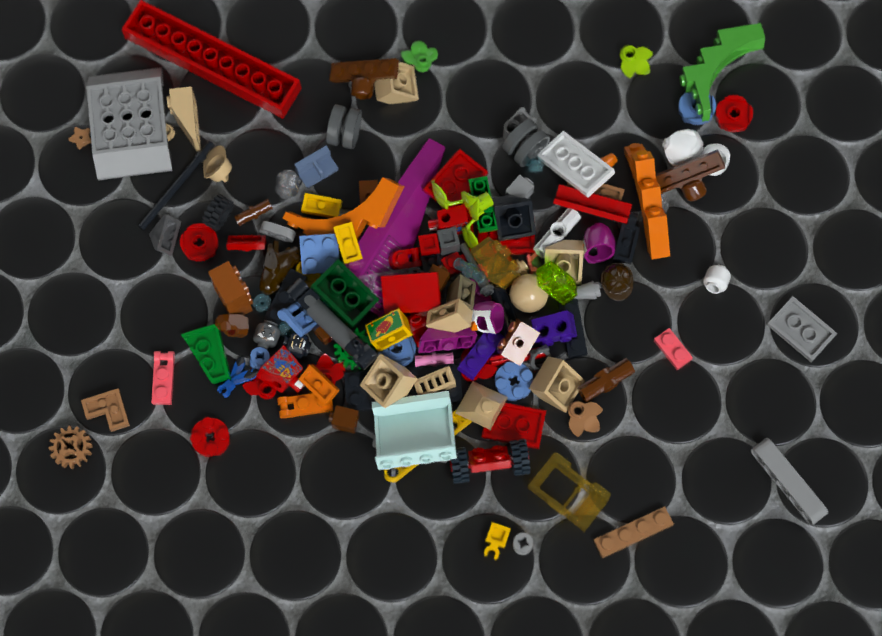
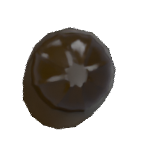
(617, 281)

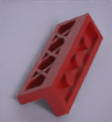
(594, 204)

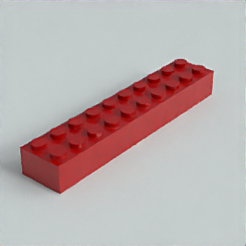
(211, 59)

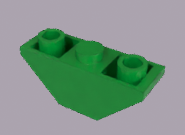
(486, 221)

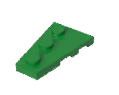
(209, 350)

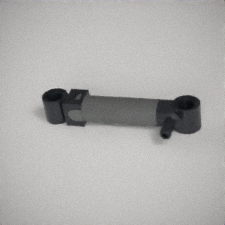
(312, 305)

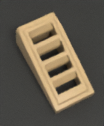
(437, 374)

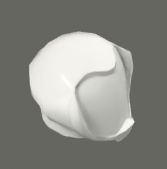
(683, 146)

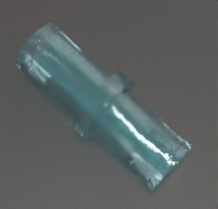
(469, 270)

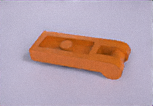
(303, 405)

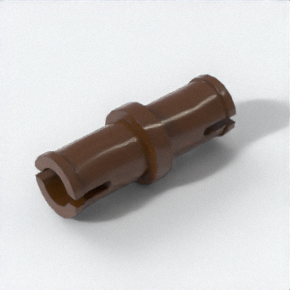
(253, 212)

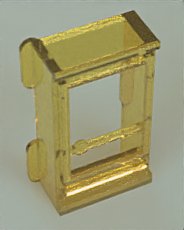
(591, 506)

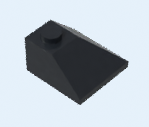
(513, 217)

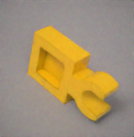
(497, 538)

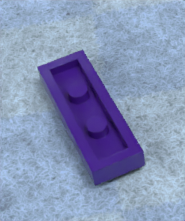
(479, 354)

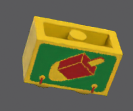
(388, 330)

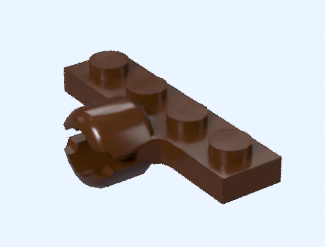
(364, 74)
(689, 175)

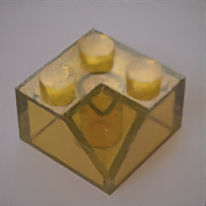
(496, 262)

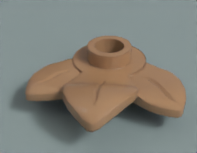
(586, 419)

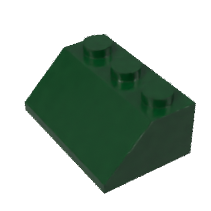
(344, 294)

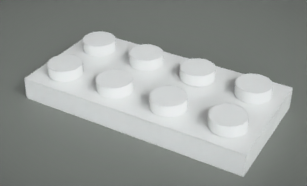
(575, 164)

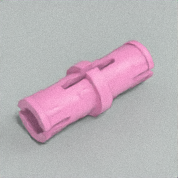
(434, 359)

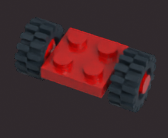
(491, 459)

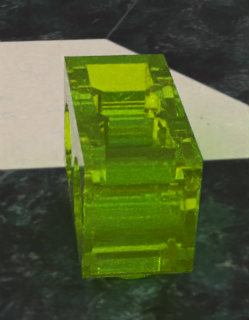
(556, 282)

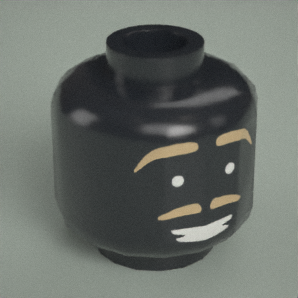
(297, 345)

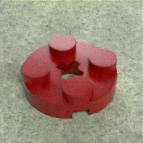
(729, 123)
(195, 252)
(208, 426)

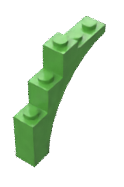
(712, 60)

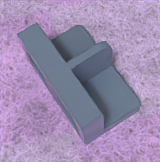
(316, 167)

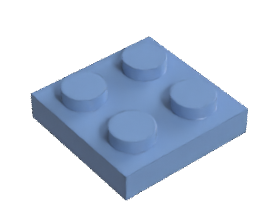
(318, 252)

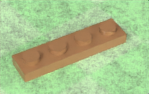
(633, 532)

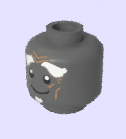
(266, 334)

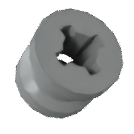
(521, 547)

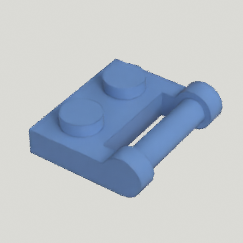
(300, 323)

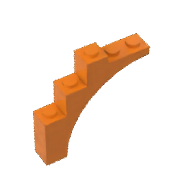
(650, 200)
(374, 210)

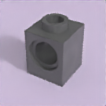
(448, 241)

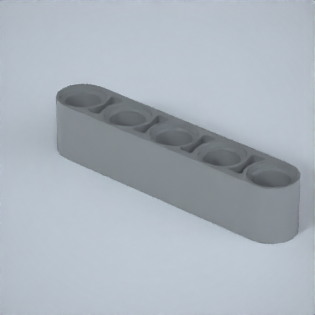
(789, 481)

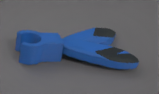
(237, 376)

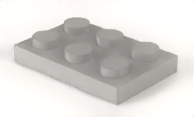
(802, 329)

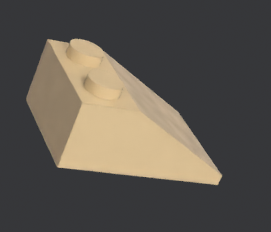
(184, 108)

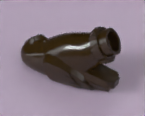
(277, 266)

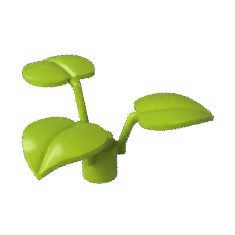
(475, 207)

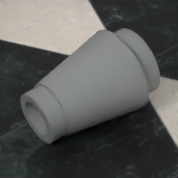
(588, 291)

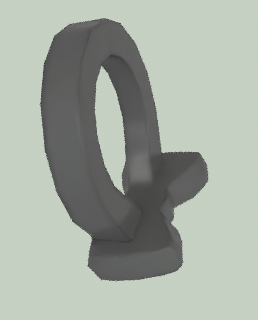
(545, 349)

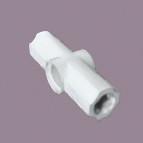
(563, 225)

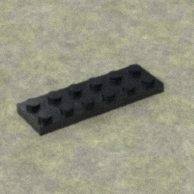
(360, 400)

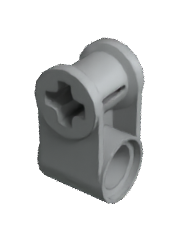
(519, 117)

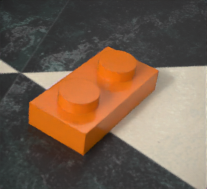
(319, 384)

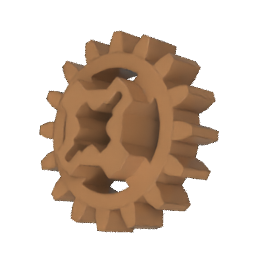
(65, 452)

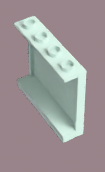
(414, 431)

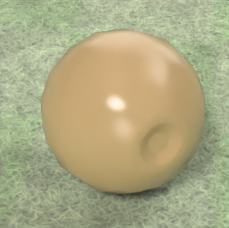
(526, 294)

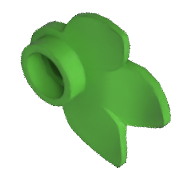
(420, 56)

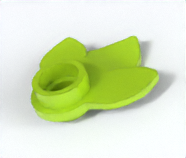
(637, 63)

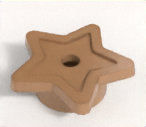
(80, 142)

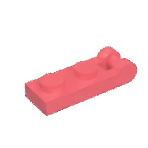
(163, 378)

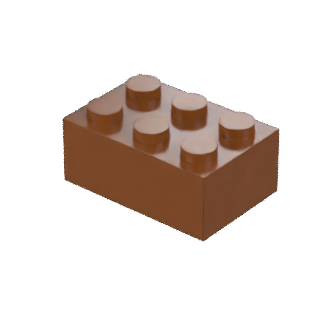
(231, 289)

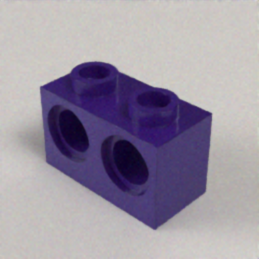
(554, 323)

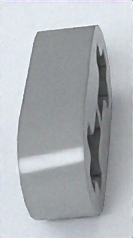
(277, 231)

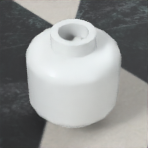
(717, 279)

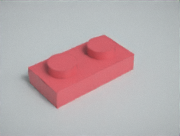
(673, 349)

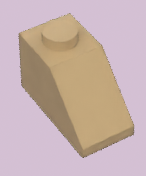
(450, 316)

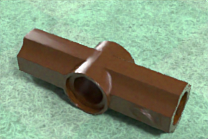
(606, 380)

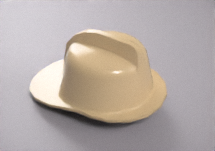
(217, 165)

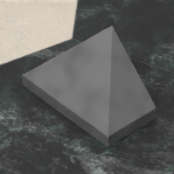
(165, 234)

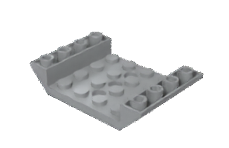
(131, 145)

